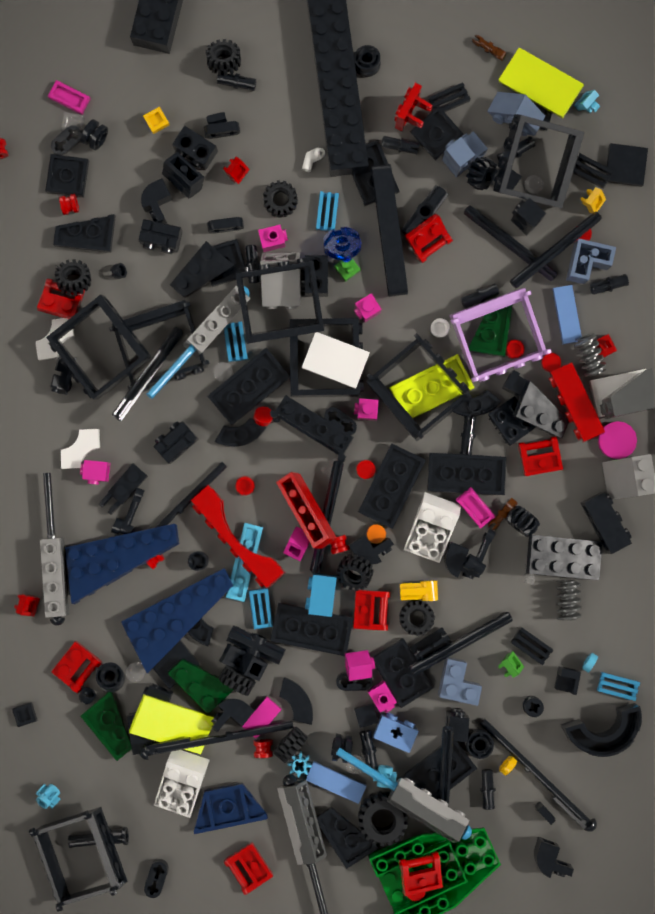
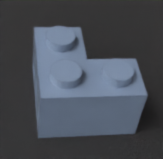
(508, 104)
(462, 152)
(588, 255)
(454, 686)

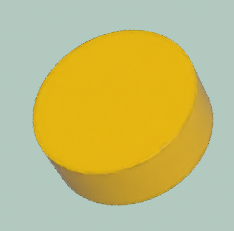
(508, 765)

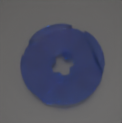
(342, 252)

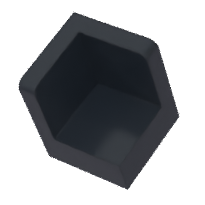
(514, 383)
(567, 680)

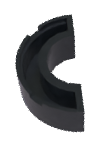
(611, 741)

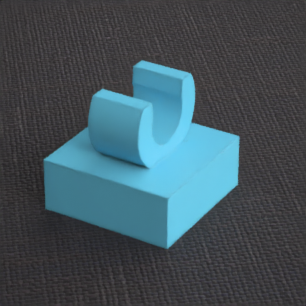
(588, 102)

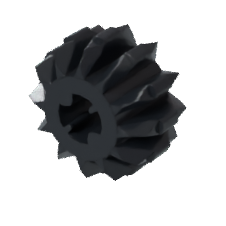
(481, 173)
(523, 521)

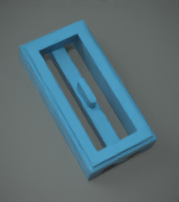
(329, 195)
(232, 326)
(253, 610)
(634, 690)

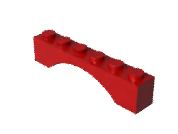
(212, 507)

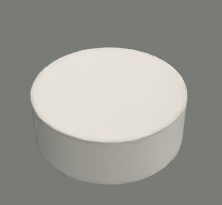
(440, 328)

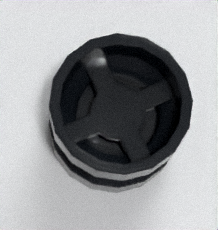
(198, 561)

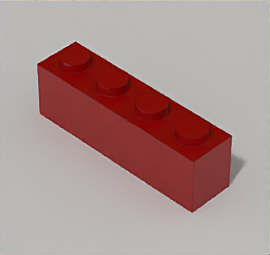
(577, 403)
(306, 510)

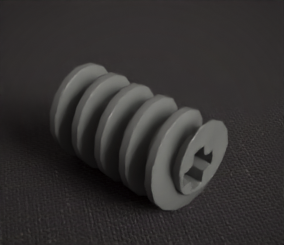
(590, 354)
(569, 600)

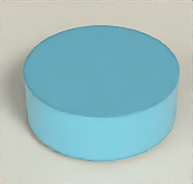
(589, 662)

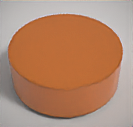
(376, 534)

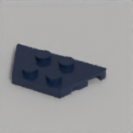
(228, 808)

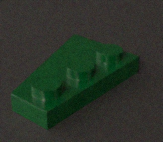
(492, 333)
(199, 685)
(108, 726)

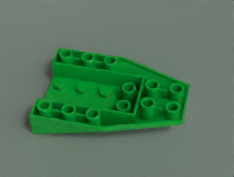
(462, 870)

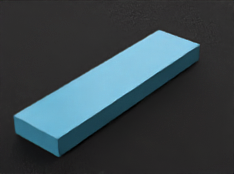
(240, 576)

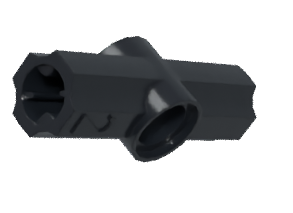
(430, 203)
(256, 644)

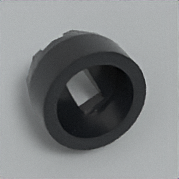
(118, 271)
(89, 692)

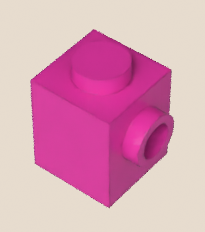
(272, 238)
(367, 308)
(366, 409)
(95, 471)
(297, 544)
(359, 665)
(382, 697)

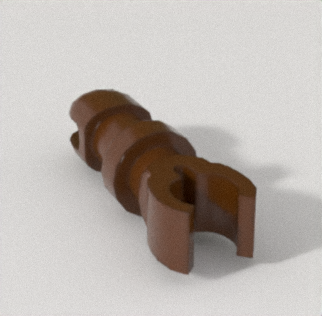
(489, 47)
(503, 513)

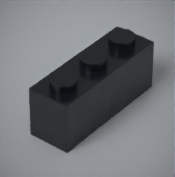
(606, 522)

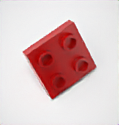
(404, 112)

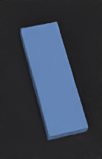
(567, 314)
(336, 782)

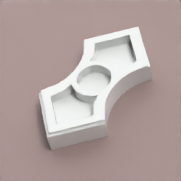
(43, 348)
(86, 442)

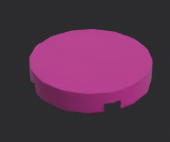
(618, 440)

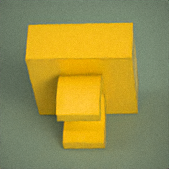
(156, 120)
(595, 199)

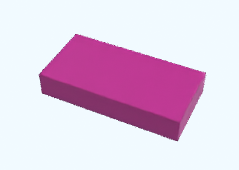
(69, 97)
(475, 507)
(262, 715)

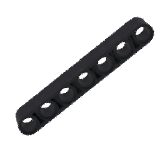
(389, 230)

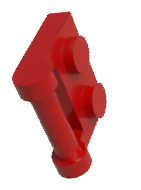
(425, 234)
(57, 304)
(543, 462)
(365, 610)
(72, 662)
(254, 866)
(421, 880)

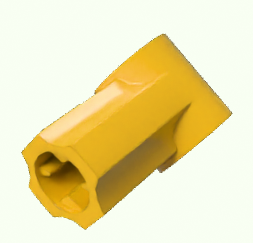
(419, 591)

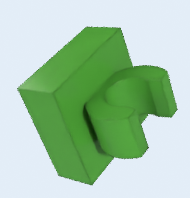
(347, 269)
(512, 664)

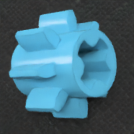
(299, 770)
(388, 772)
(48, 796)

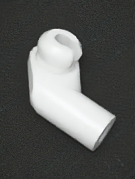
(312, 156)

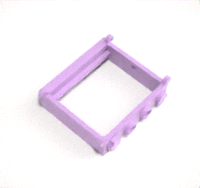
(491, 306)

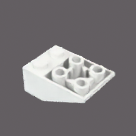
(432, 527)
(181, 782)

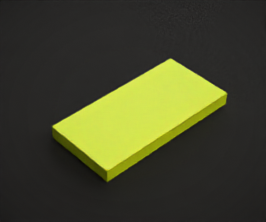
(541, 82)
(430, 387)
(168, 721)

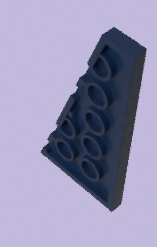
(109, 559)
(168, 621)

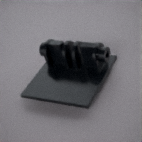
(509, 426)

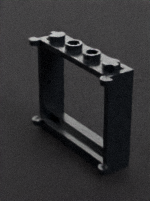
(153, 317)
(396, 408)
(313, 426)
(106, 850)

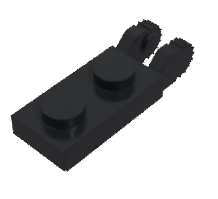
(124, 487)

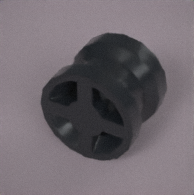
(530, 703)

